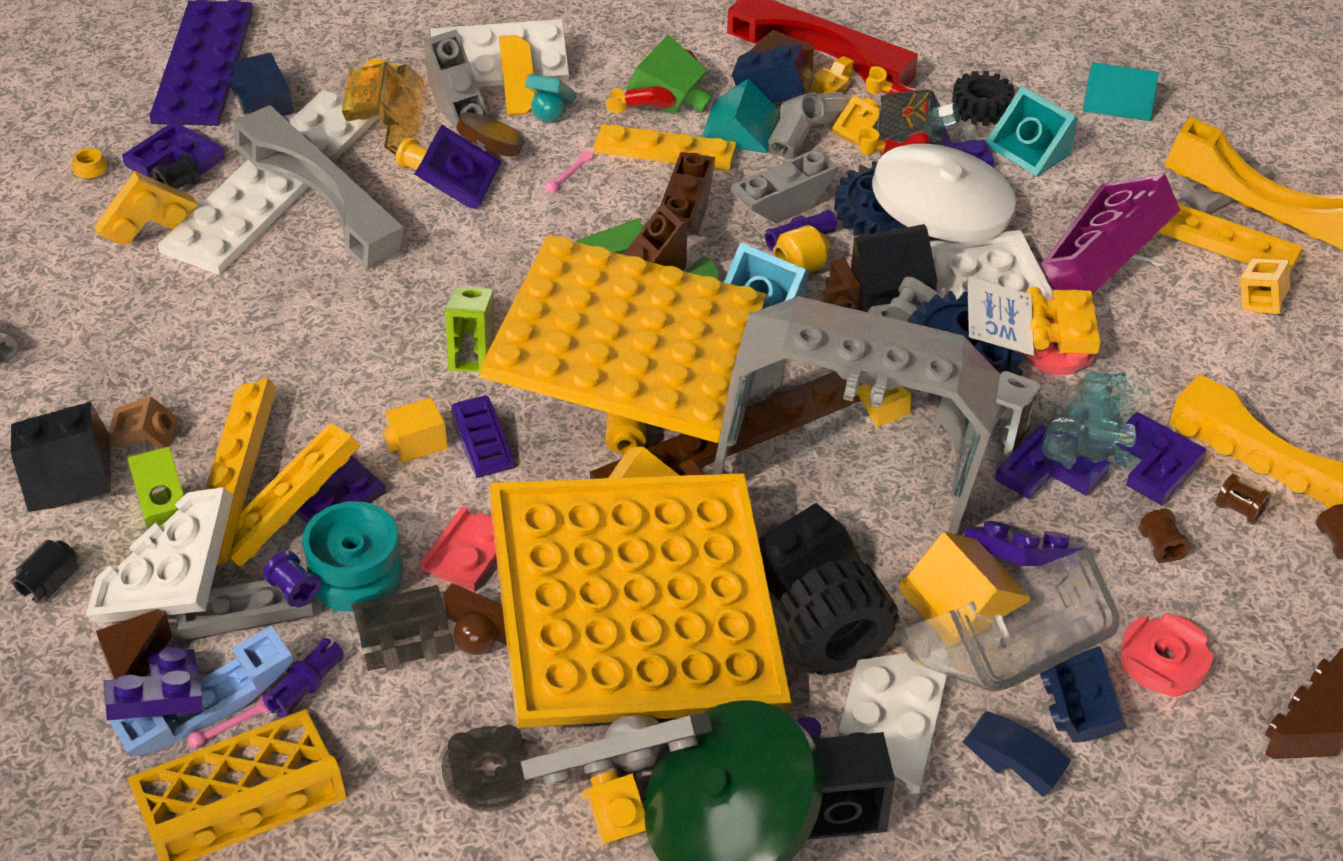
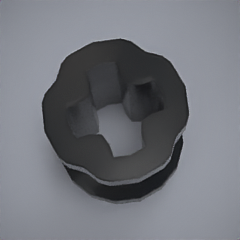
(178, 173)

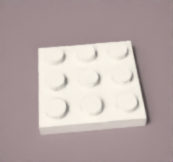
(998, 260)

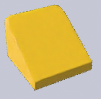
(894, 405)

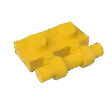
(1073, 325)

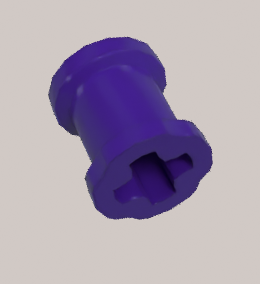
(292, 579)

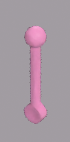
(553, 185)
(198, 739)

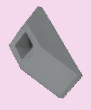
(452, 77)
(788, 186)

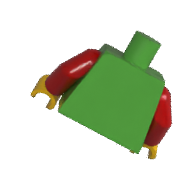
(664, 81)

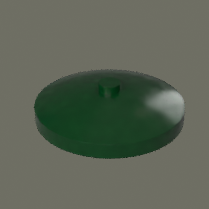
(739, 792)

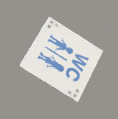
(1000, 315)

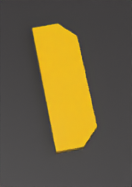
(516, 66)

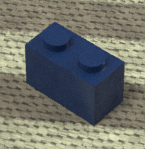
(776, 72)
(260, 84)

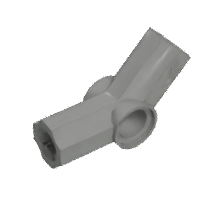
(799, 116)

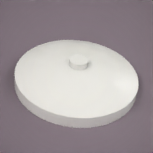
(945, 190)

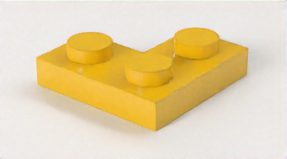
(142, 201)

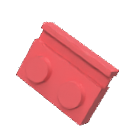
(463, 550)

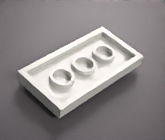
(484, 55)

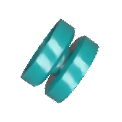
(353, 554)

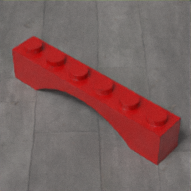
(757, 18)

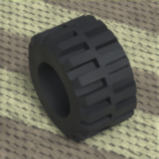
(836, 616)

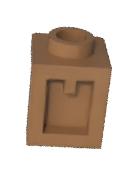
(140, 422)

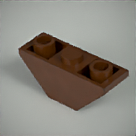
(690, 188)
(662, 240)
(1314, 717)

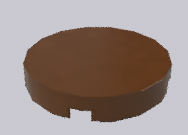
(494, 134)

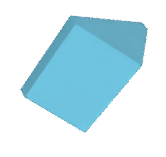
(767, 275)

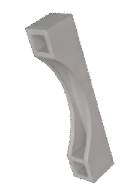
(278, 146)

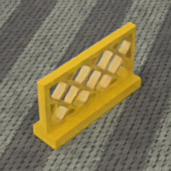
(246, 809)

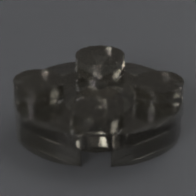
(487, 743)

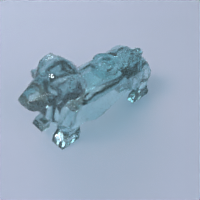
(1091, 424)

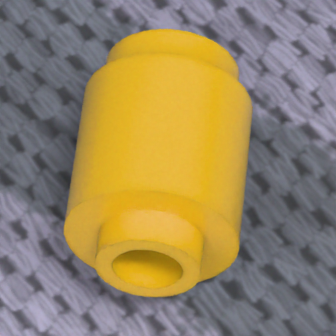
(624, 433)

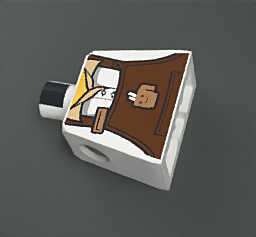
(1017, 405)

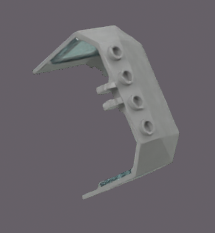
(873, 353)

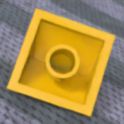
(961, 572)

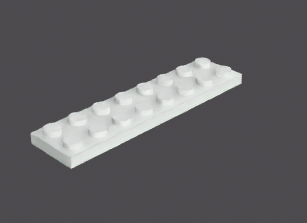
(258, 196)

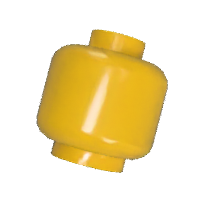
(803, 248)

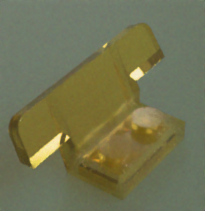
(388, 94)

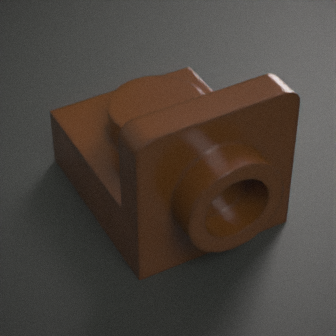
(842, 286)

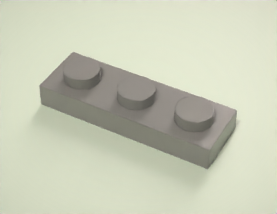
(238, 609)

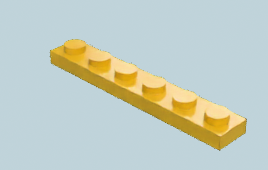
(239, 450)

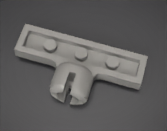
(629, 745)

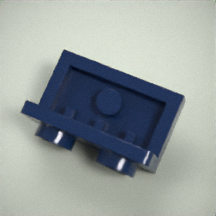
(1084, 696)

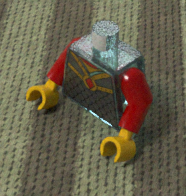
(904, 116)

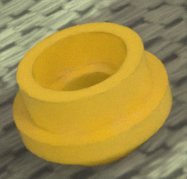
(89, 163)

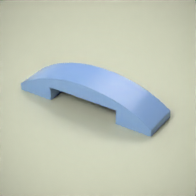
(224, 692)

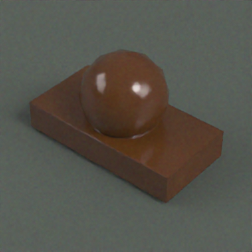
(476, 618)

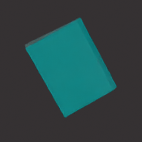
(1120, 91)
(743, 117)
(1033, 132)

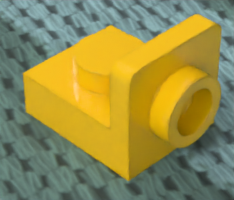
(854, 117)

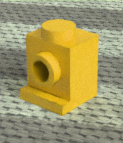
(1265, 285)

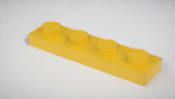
(661, 145)
(1228, 238)
(290, 490)

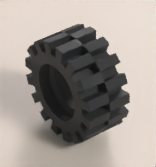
(971, 90)

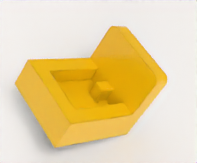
(615, 806)

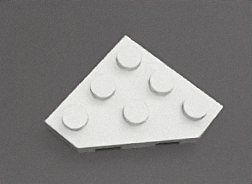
(169, 563)

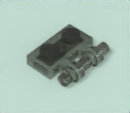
(401, 617)

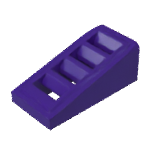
(475, 415)

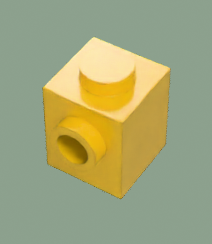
(415, 430)

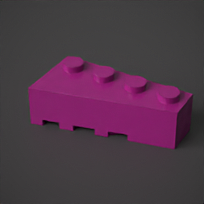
(1110, 231)

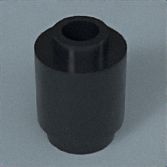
(45, 570)

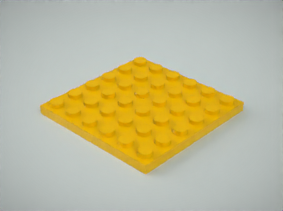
(624, 337)
(633, 598)

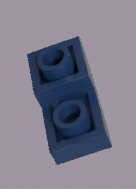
(1007, 743)

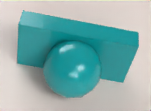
(549, 97)

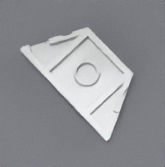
(904, 703)

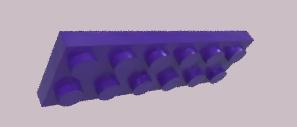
(201, 63)

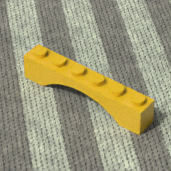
(1208, 158)
(1222, 421)

